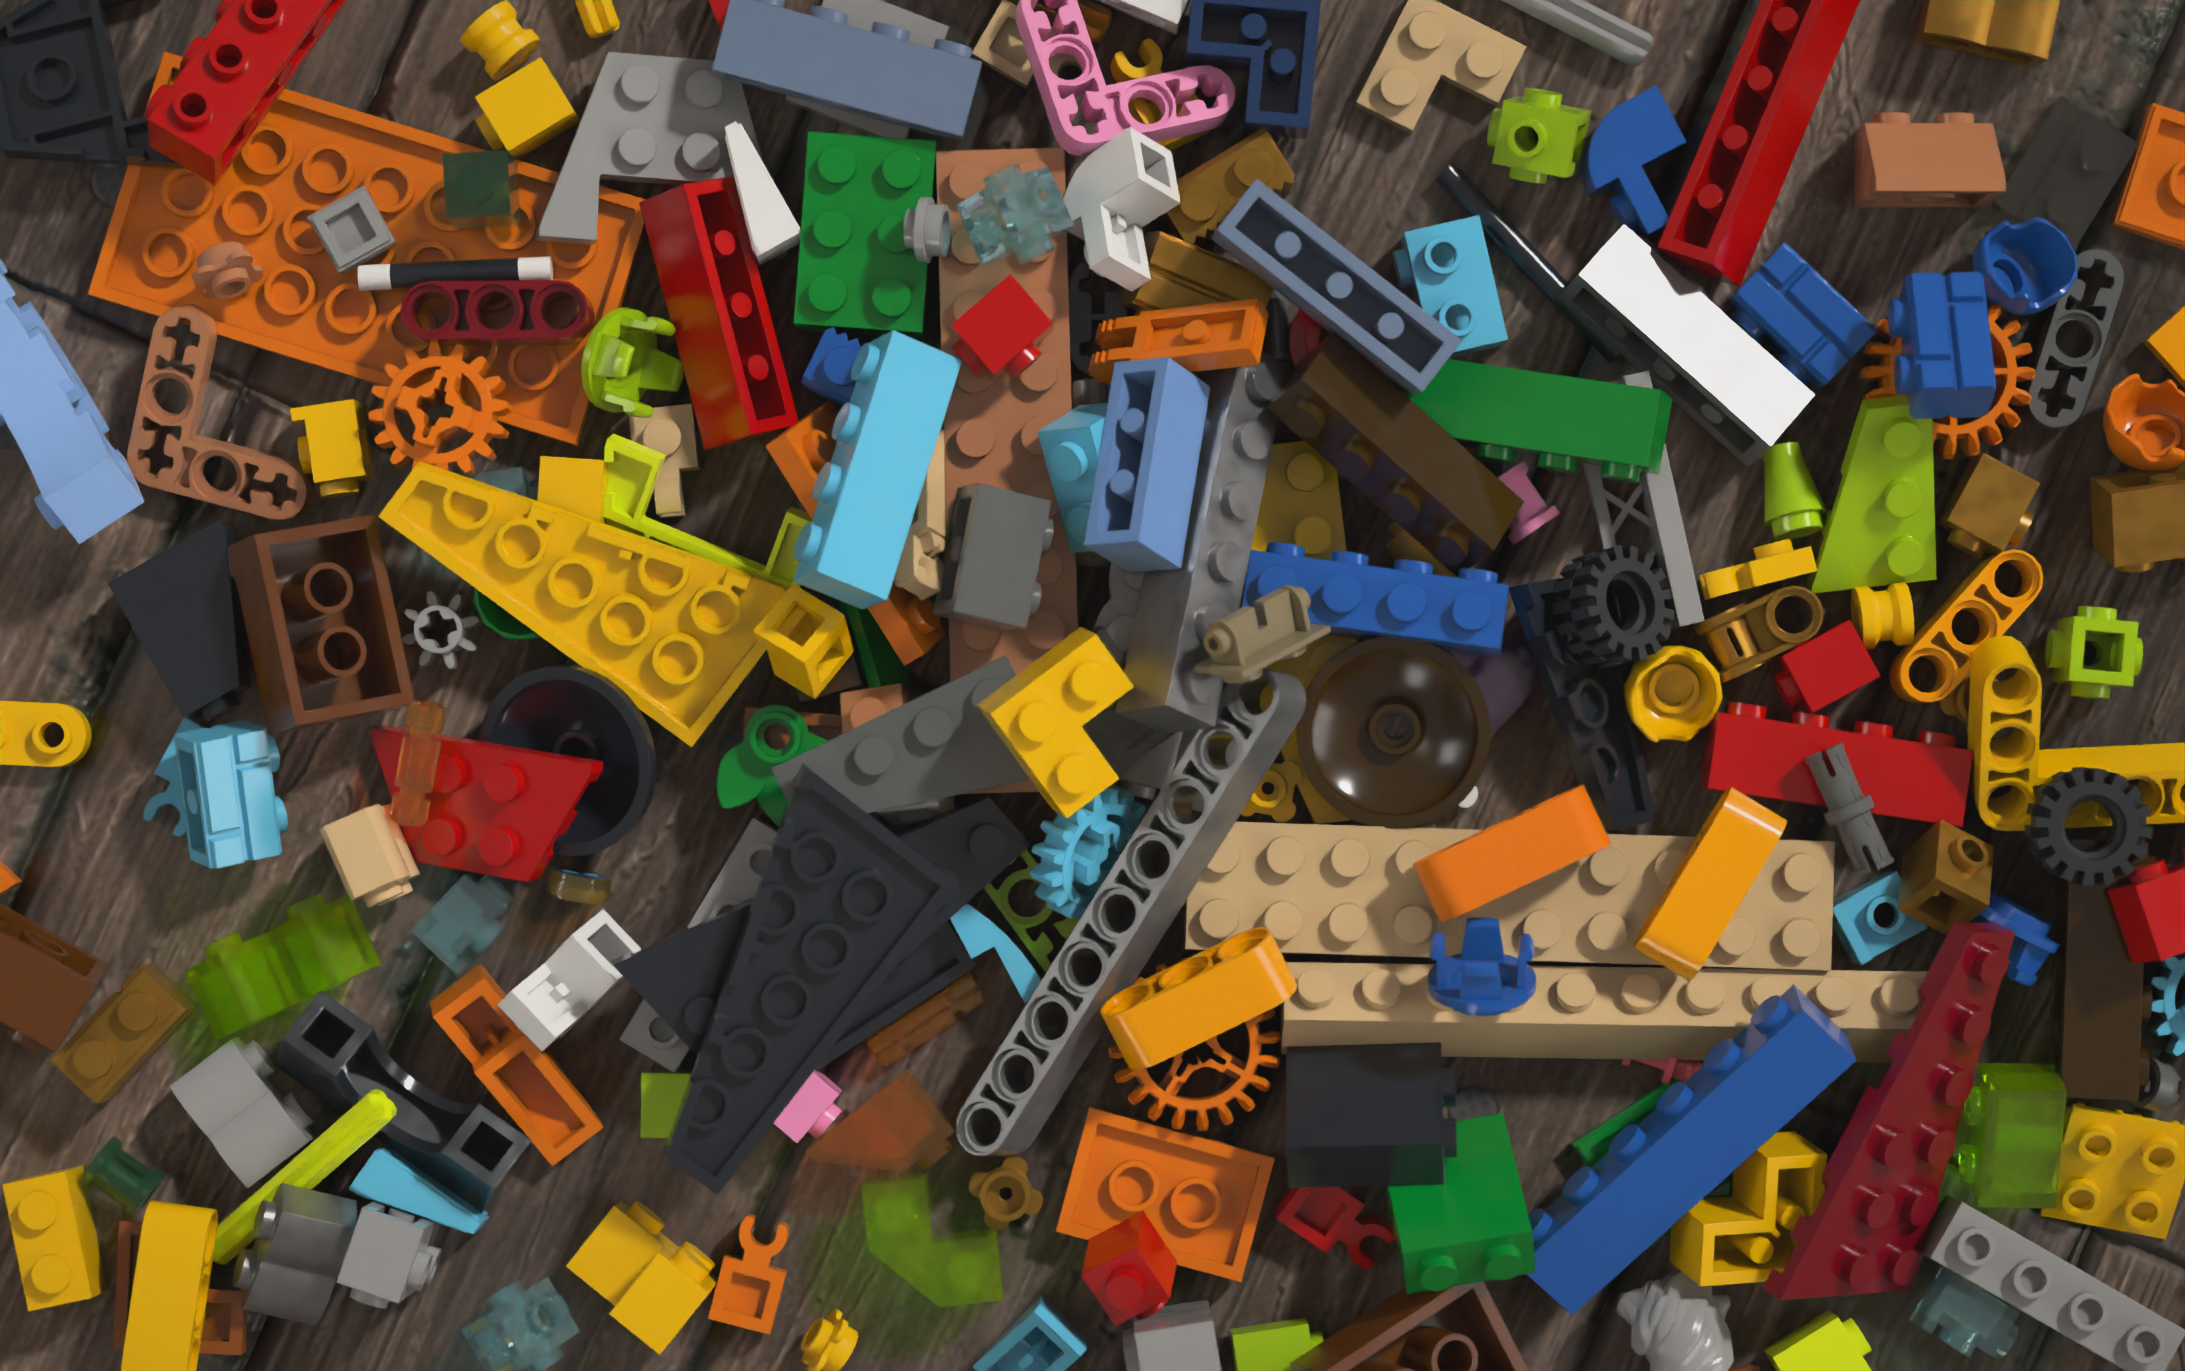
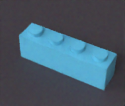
(875, 469)

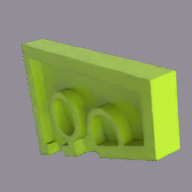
(1884, 504)

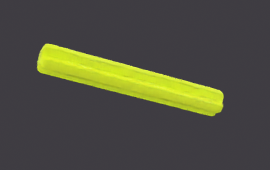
(307, 1168)

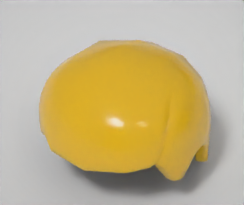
(1673, 694)

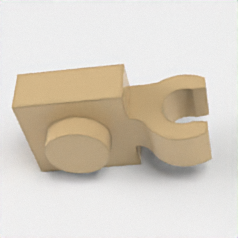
(675, 435)

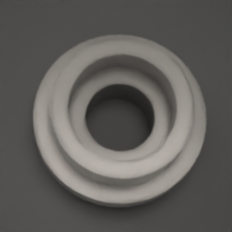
(927, 229)

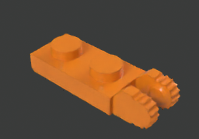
(1192, 336)

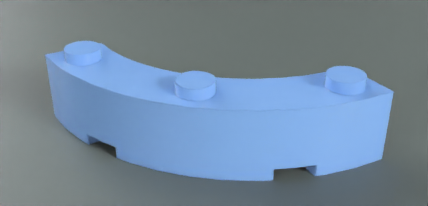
(58, 426)

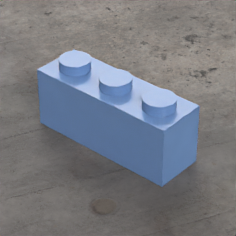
(1147, 465)

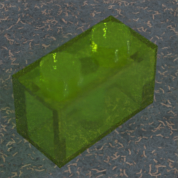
(2014, 1135)

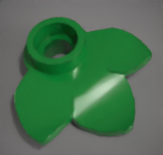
(747, 767)

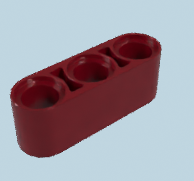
(469, 299)

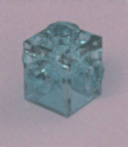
(1015, 215)
(522, 1328)

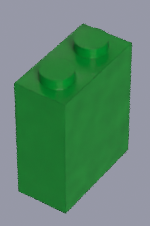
(1471, 1224)

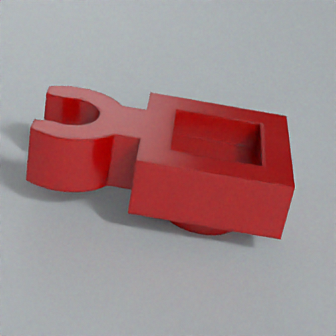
(1332, 1215)

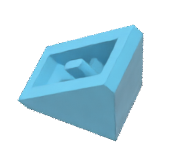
(1035, 1342)

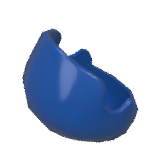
(2025, 265)

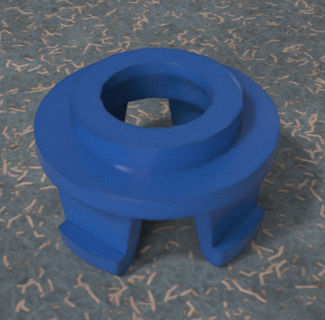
(2031, 937)
(1481, 976)

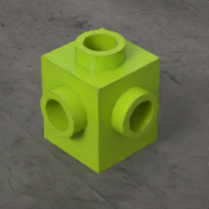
(1559, 130)
(2116, 647)

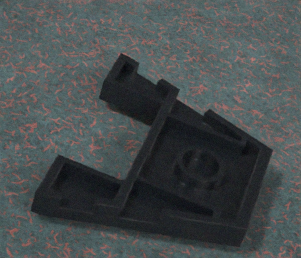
(65, 89)

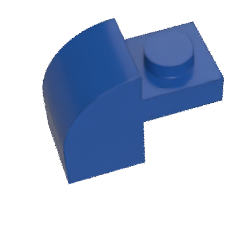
(1619, 150)

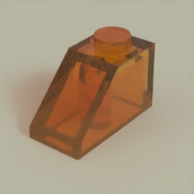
(889, 1130)

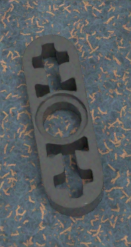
(2074, 389)

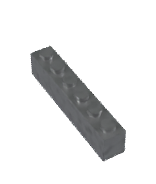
(1223, 517)

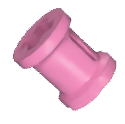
(1534, 510)

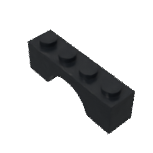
(448, 1140)

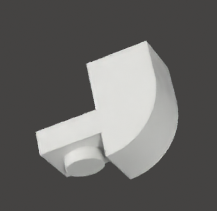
(1114, 197)
(569, 981)

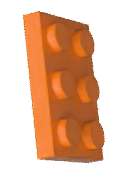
(1191, 1188)

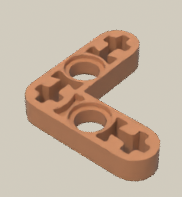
(193, 450)

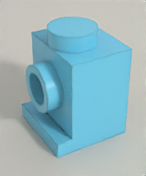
(1855, 921)

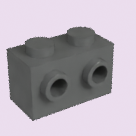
(994, 557)

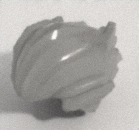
(1678, 1325)

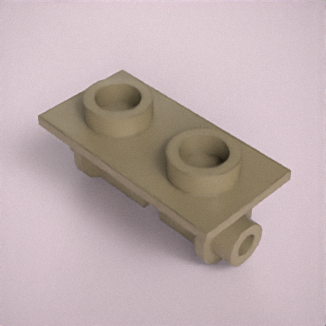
(1244, 647)

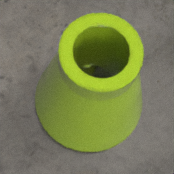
(1790, 494)

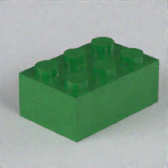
(852, 239)

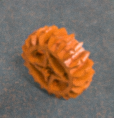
(1946, 429)
(1242, 1072)

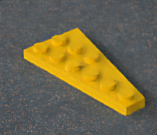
(612, 601)

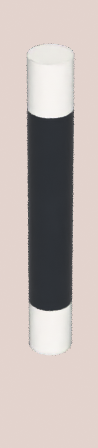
(409, 274)

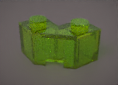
(283, 967)
(942, 1267)

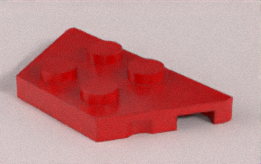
(491, 804)

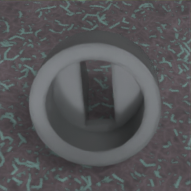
(2165, 1089)

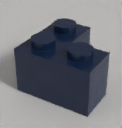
(1276, 48)

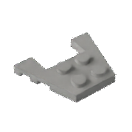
(645, 125)

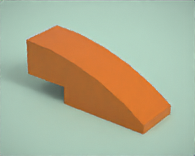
(513, 1068)

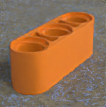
(1512, 853)

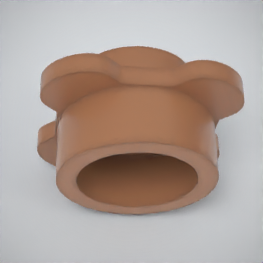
(226, 271)

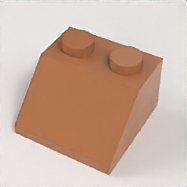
(1926, 163)

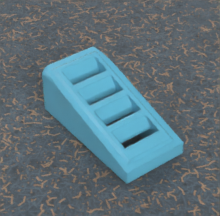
(402, 1185)

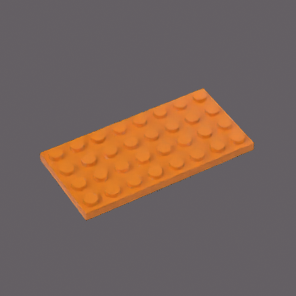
(303, 307)

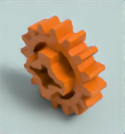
(445, 387)

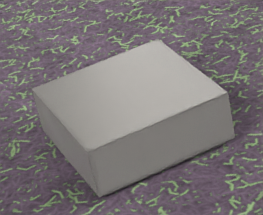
(352, 230)

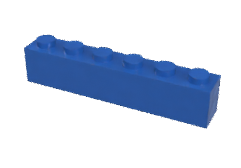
(1685, 1146)

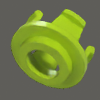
(629, 362)

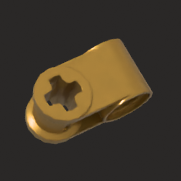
(1756, 631)

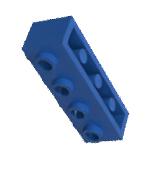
(1398, 603)

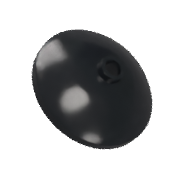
(557, 712)

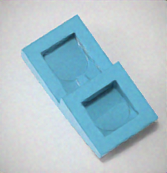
(982, 934)

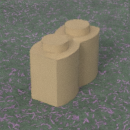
(371, 856)

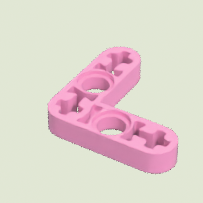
(1110, 102)

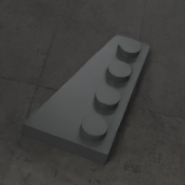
(918, 750)

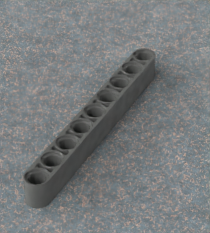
(1103, 928)

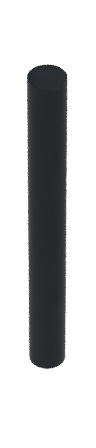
(1518, 250)

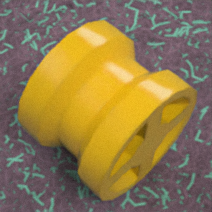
(500, 40)
(1883, 615)

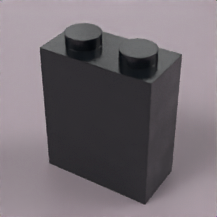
(1368, 1115)

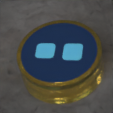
(578, 885)

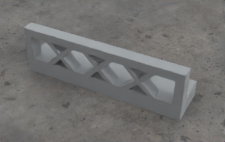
(1664, 524)

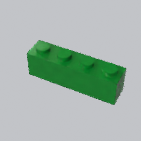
(1549, 418)

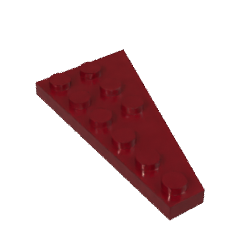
(1901, 1136)

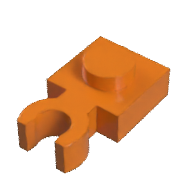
(749, 1286)

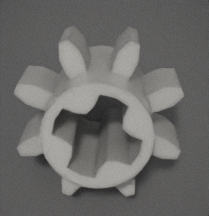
(427, 621)

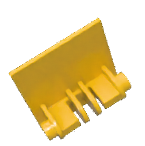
(2119, 1171)

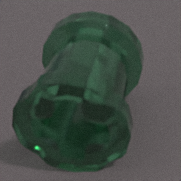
(123, 1177)

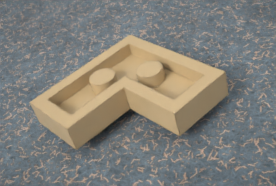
(1434, 45)

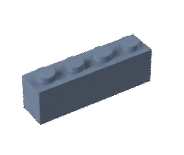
(848, 66)
(1335, 288)

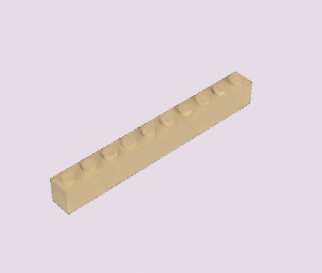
(1589, 1010)

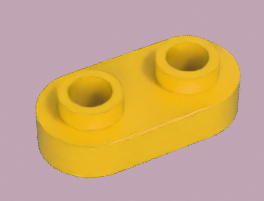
(24, 729)

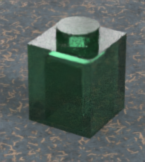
(481, 189)

